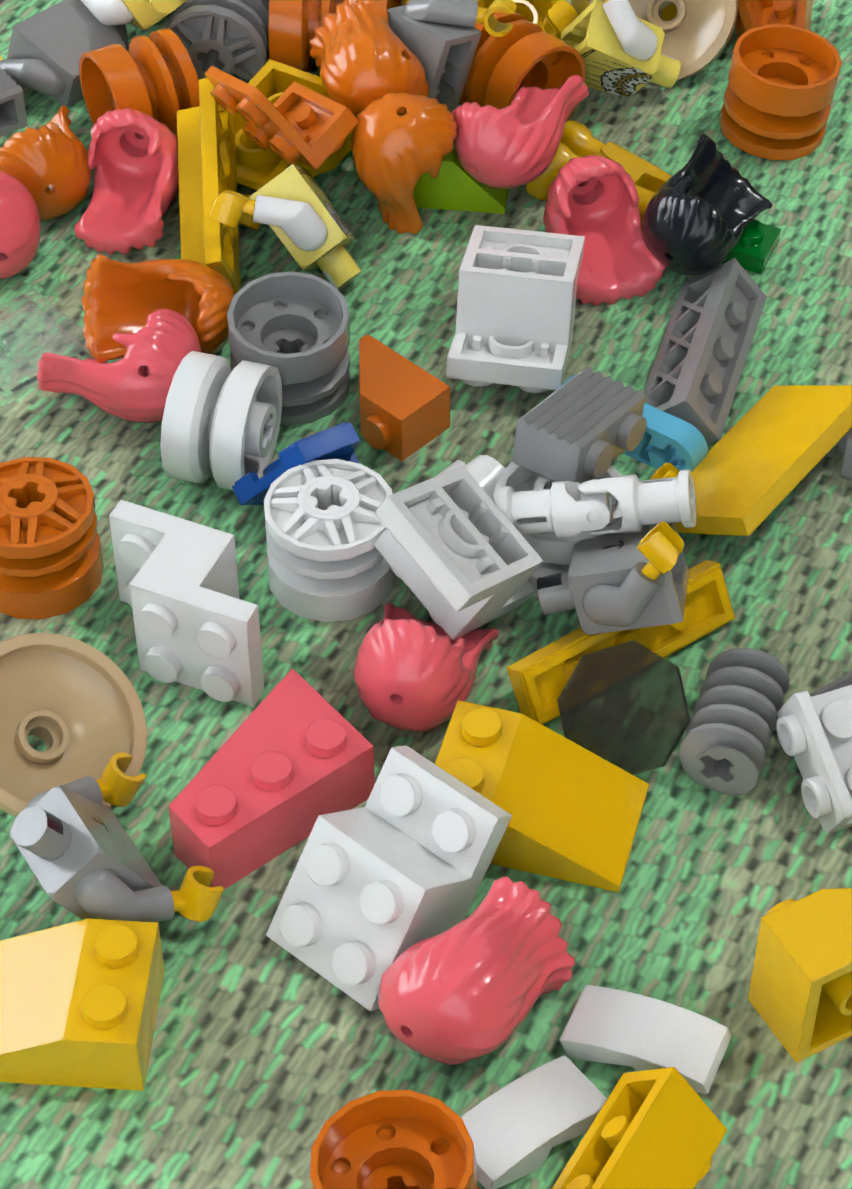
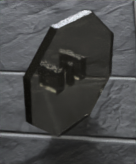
(625, 706)

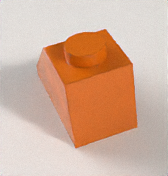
(399, 401)

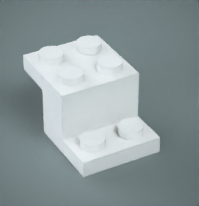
(515, 308)
(456, 551)
(187, 603)
(387, 874)

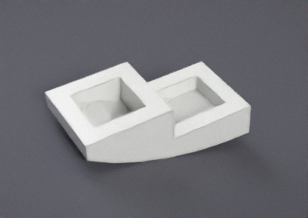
(645, 1035)
(528, 1118)

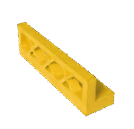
(205, 171)

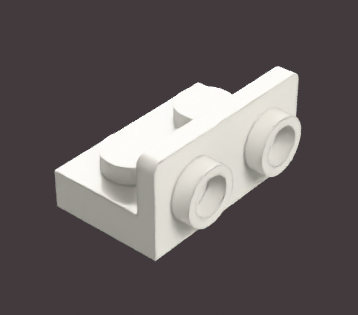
(820, 739)

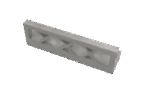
(706, 348)

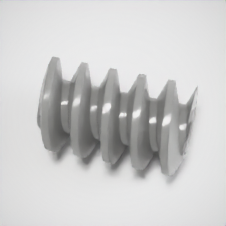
(734, 720)

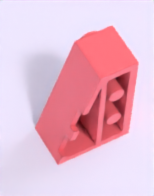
(271, 783)

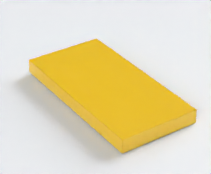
(767, 456)

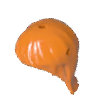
(364, 57)
(395, 146)
(49, 164)
(123, 295)

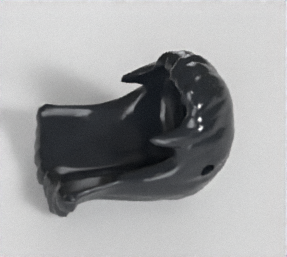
(700, 212)

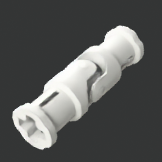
(588, 506)

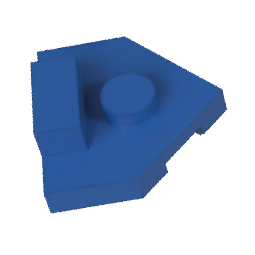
(332, 443)

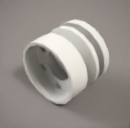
(323, 540)

